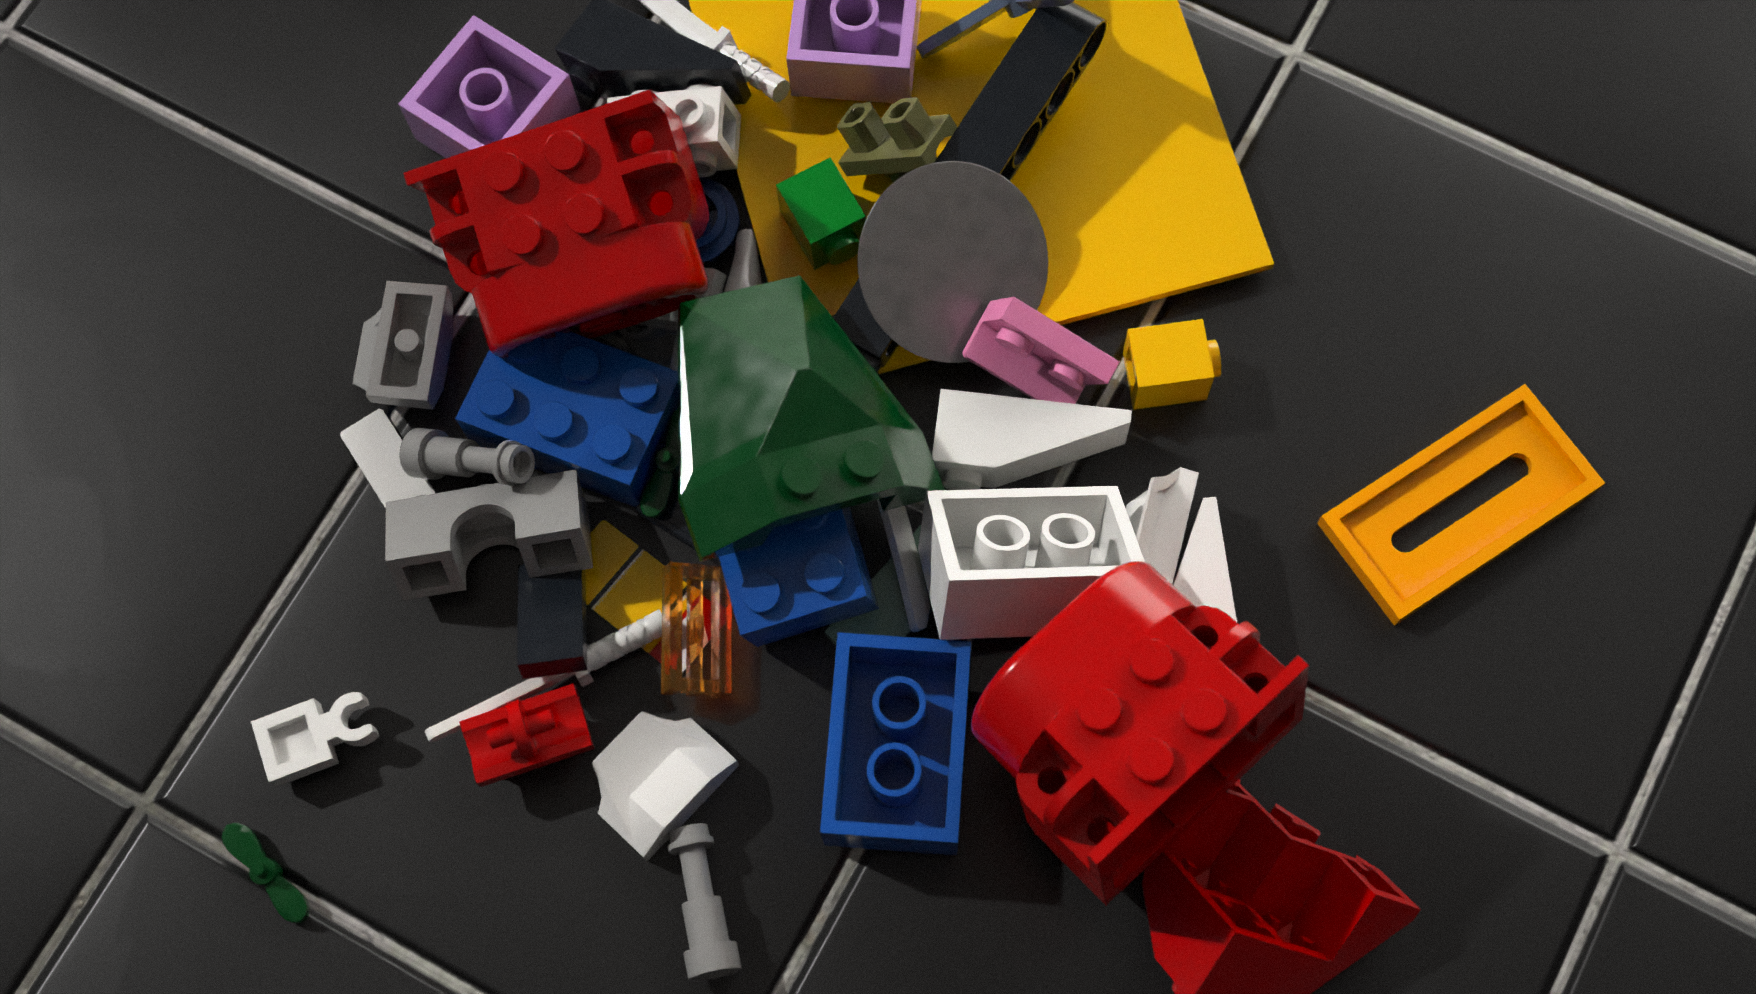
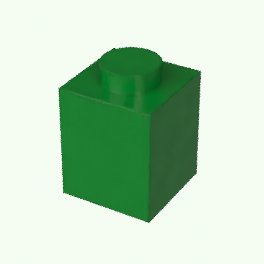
(822, 214)

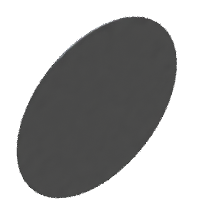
(943, 250)

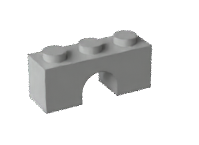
(439, 533)

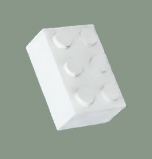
(1017, 555)

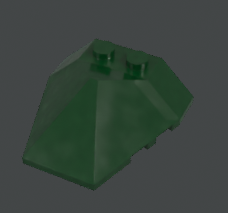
(784, 419)

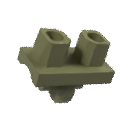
(894, 143)

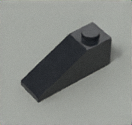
(622, 52)

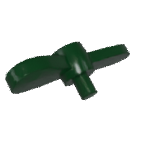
(668, 461)
(265, 872)

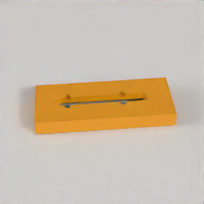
(1509, 428)

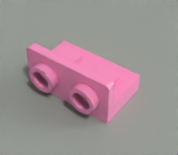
(1036, 353)

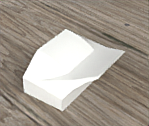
(1161, 518)
(658, 778)

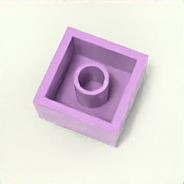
(853, 49)
(485, 92)

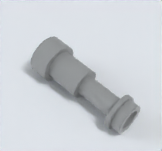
(435, 454)
(710, 950)

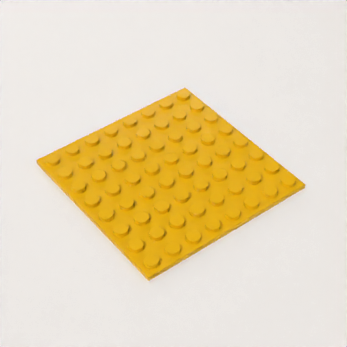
(1124, 178)

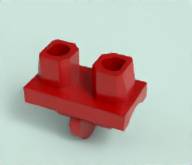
(526, 735)

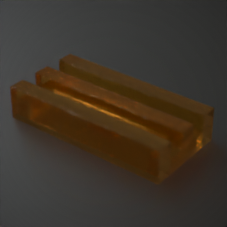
(721, 631)

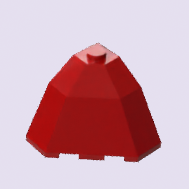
(1262, 907)

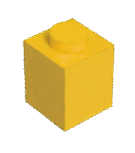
(1170, 363)

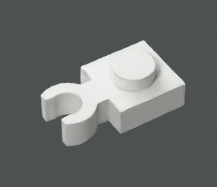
(304, 737)

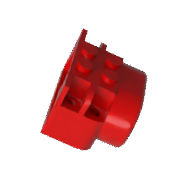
(573, 223)
(1133, 720)

